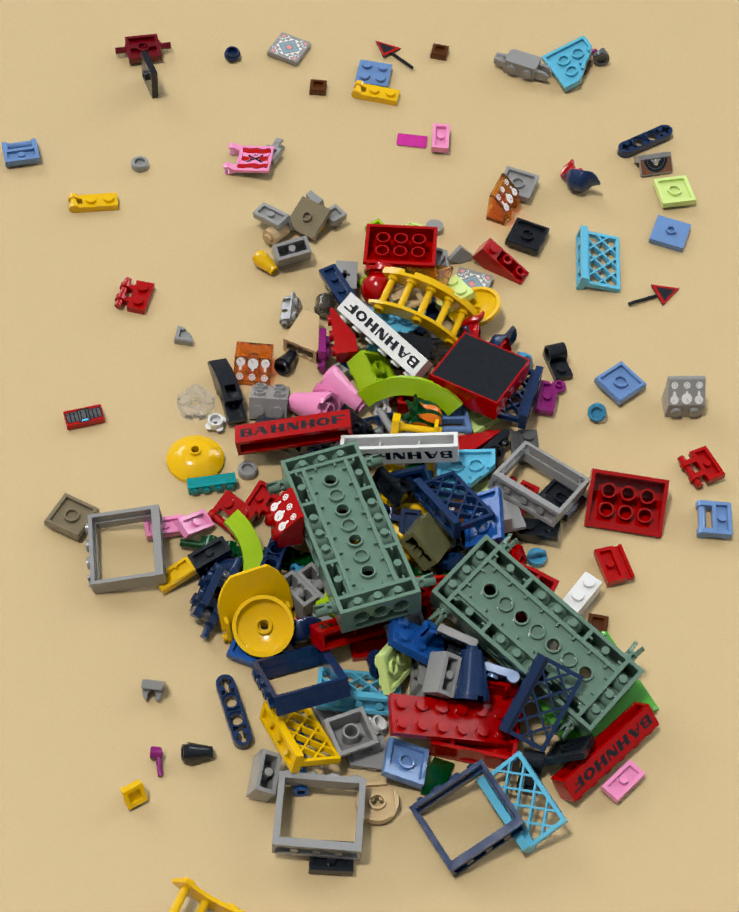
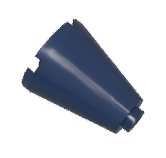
(472, 677)

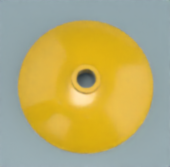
(485, 300)
(186, 463)
(248, 630)

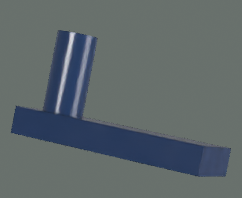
(335, 282)

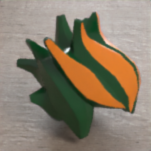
(422, 413)

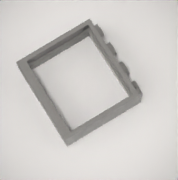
(529, 500)
(118, 518)
(314, 847)

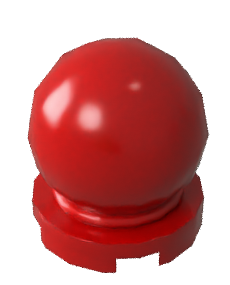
(375, 282)

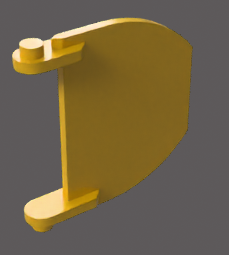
(246, 584)

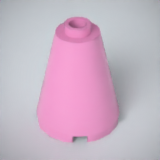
(336, 381)
(313, 402)

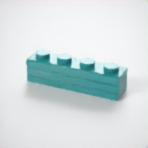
(211, 483)

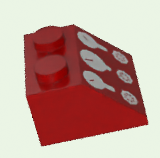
(285, 519)

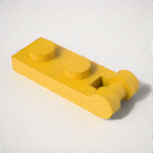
(375, 93)
(92, 202)

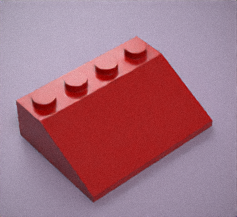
(401, 245)
(626, 502)

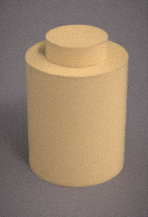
(273, 236)

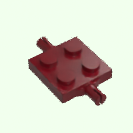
(136, 44)

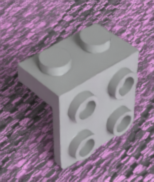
(268, 401)

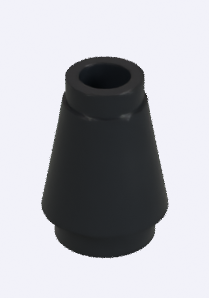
(285, 362)
(196, 752)

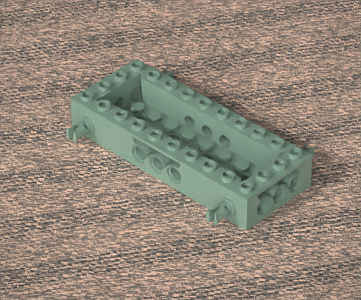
(352, 596)
(549, 618)

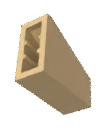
(304, 336)

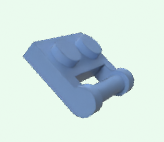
(20, 153)
(459, 416)
(720, 519)
(499, 673)

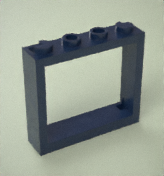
(305, 697)
(488, 844)

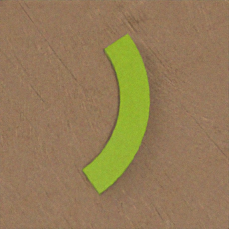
(409, 386)
(246, 538)

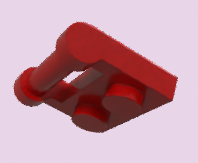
(229, 504)

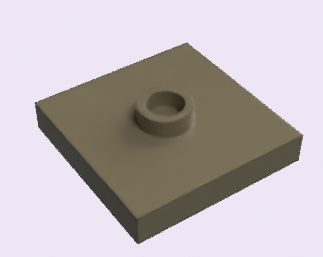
(309, 218)
(70, 516)

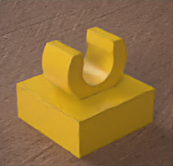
(133, 794)

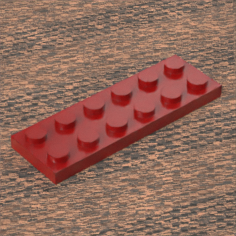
(446, 720)

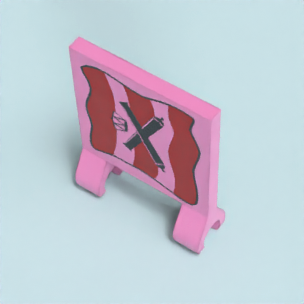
(250, 159)

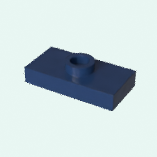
(449, 561)

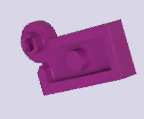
(323, 352)
(547, 396)

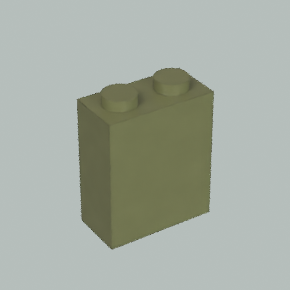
(426, 541)

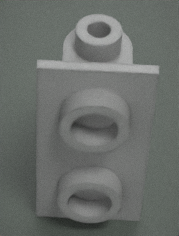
(290, 310)

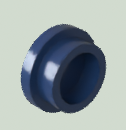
(232, 53)

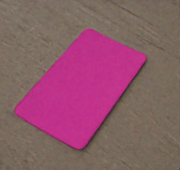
(412, 140)

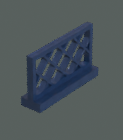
(526, 402)
(440, 508)
(525, 691)

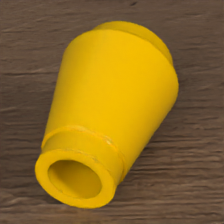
(264, 261)

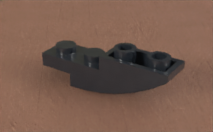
(228, 391)
(536, 531)

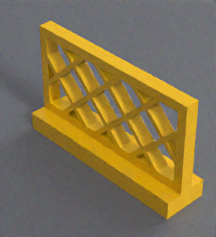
(285, 739)

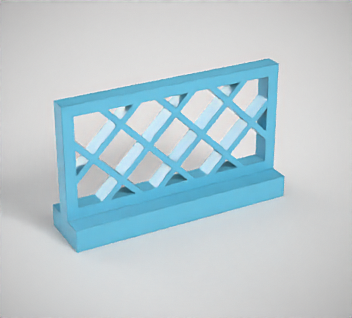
(585, 258)
(372, 702)
(523, 839)

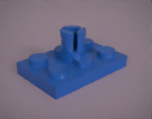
(493, 528)
(414, 639)

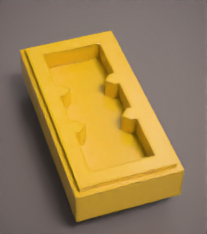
(177, 574)

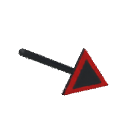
(387, 49)
(662, 292)

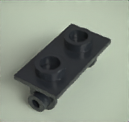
(359, 426)

